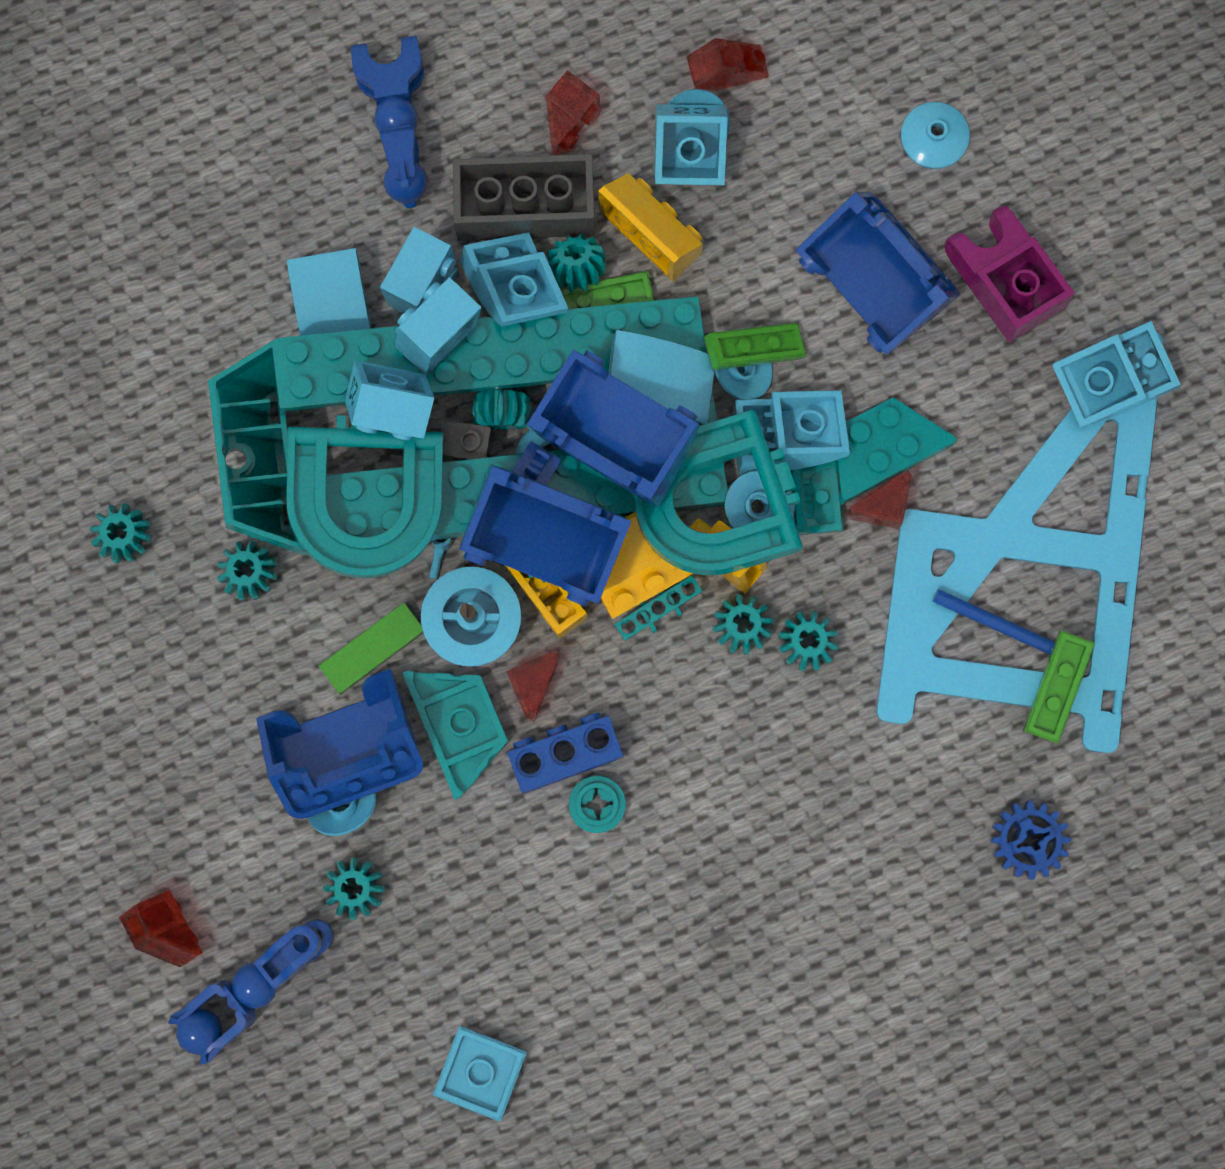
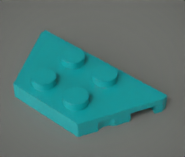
(885, 445)
(458, 723)

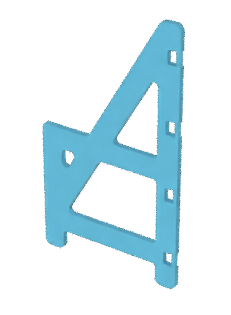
(1010, 534)

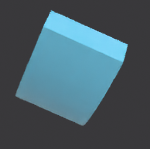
(512, 279)
(329, 292)
(664, 371)
(1116, 375)
(802, 423)

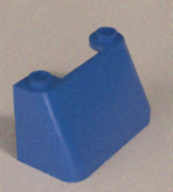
(878, 270)
(614, 428)
(544, 534)
(341, 752)

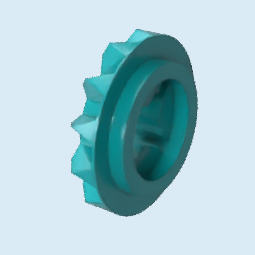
(584, 792)

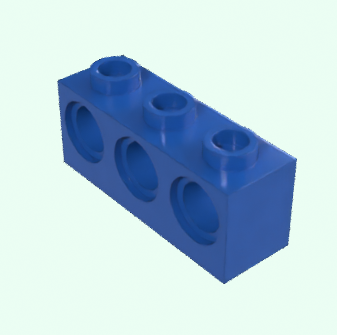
(552, 769)

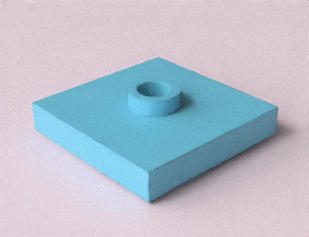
(480, 1073)

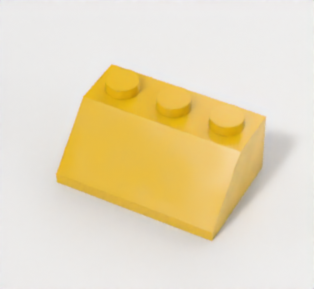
(650, 225)
(637, 573)

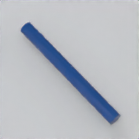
(993, 621)

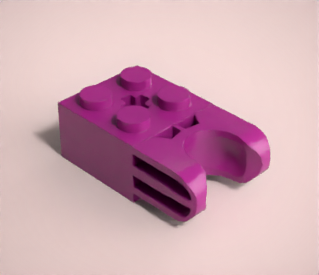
(1004, 271)

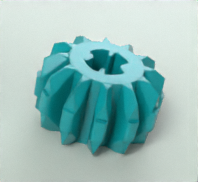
(577, 262)
(501, 409)
(130, 523)
(244, 583)
(731, 627)
(806, 629)
(346, 898)

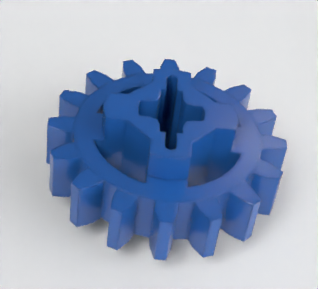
(1037, 855)

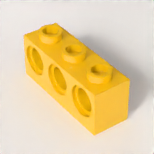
(551, 603)

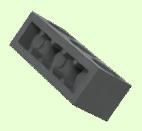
(460, 440)

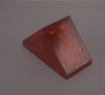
(885, 505)
(532, 682)

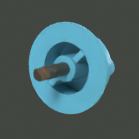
(471, 616)

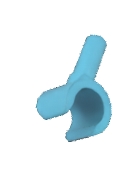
(439, 549)

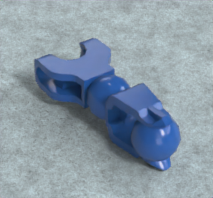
(395, 115)
(251, 988)

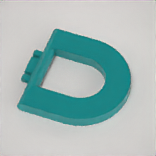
(327, 542)
(739, 546)

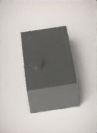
(522, 196)

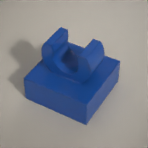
(537, 464)

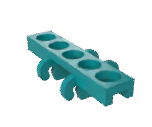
(669, 606)

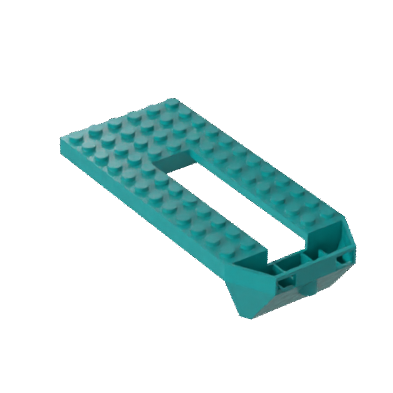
(316, 374)

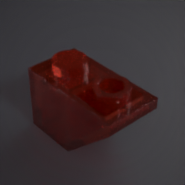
(726, 64)
(569, 108)
(161, 930)

